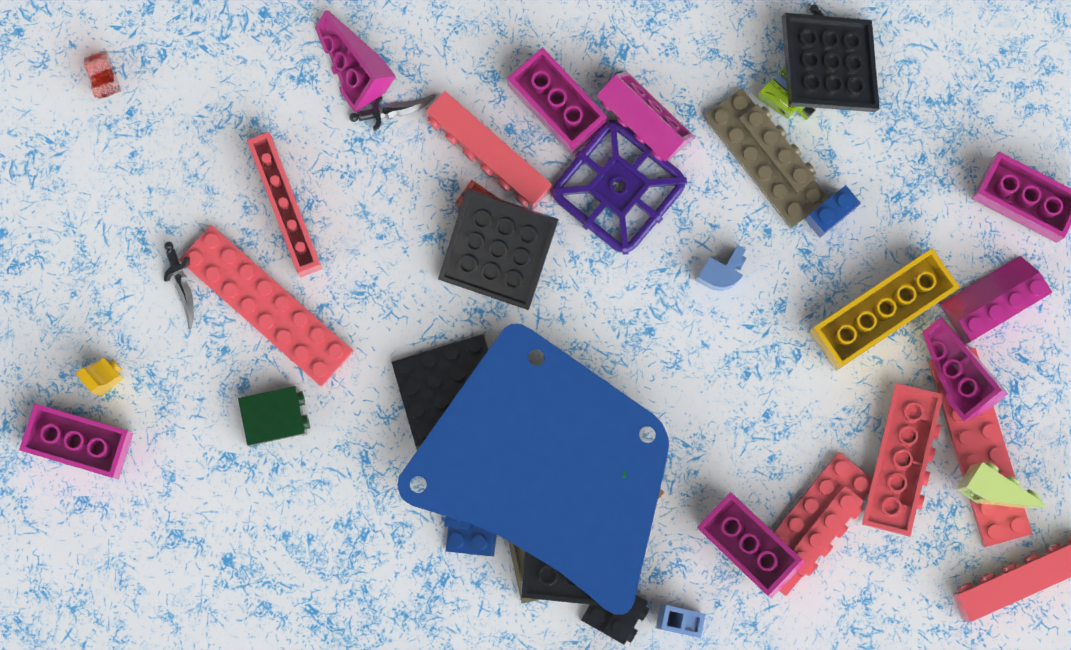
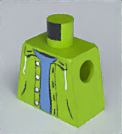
(776, 97)

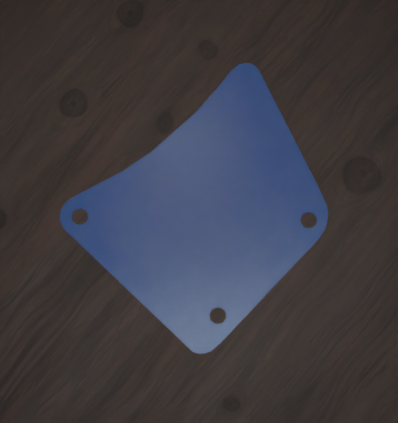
(544, 465)

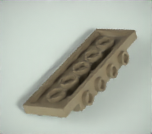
(767, 157)

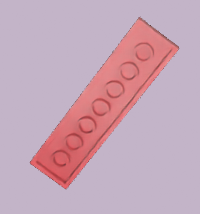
(267, 306)
(979, 442)

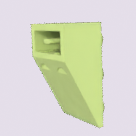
(987, 486)

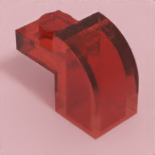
(102, 75)

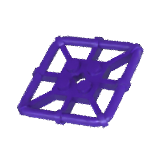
(618, 202)

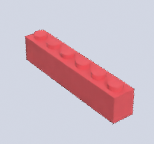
(488, 150)
(284, 204)
(1014, 582)

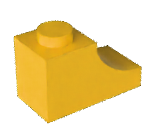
(101, 376)

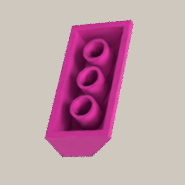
(645, 116)
(995, 299)

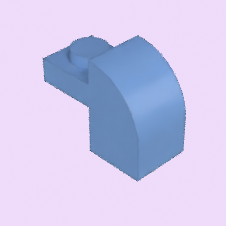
(721, 276)
(680, 620)

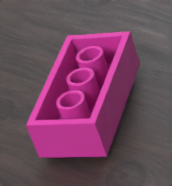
(556, 100)
(1026, 197)
(76, 441)
(751, 545)

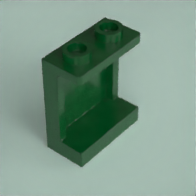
(273, 416)

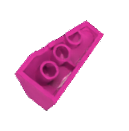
(359, 68)
(965, 379)

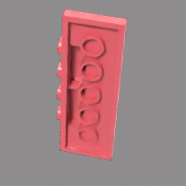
(903, 460)
(823, 513)

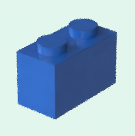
(832, 211)

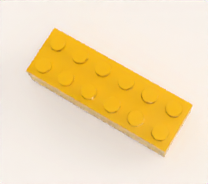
(884, 309)

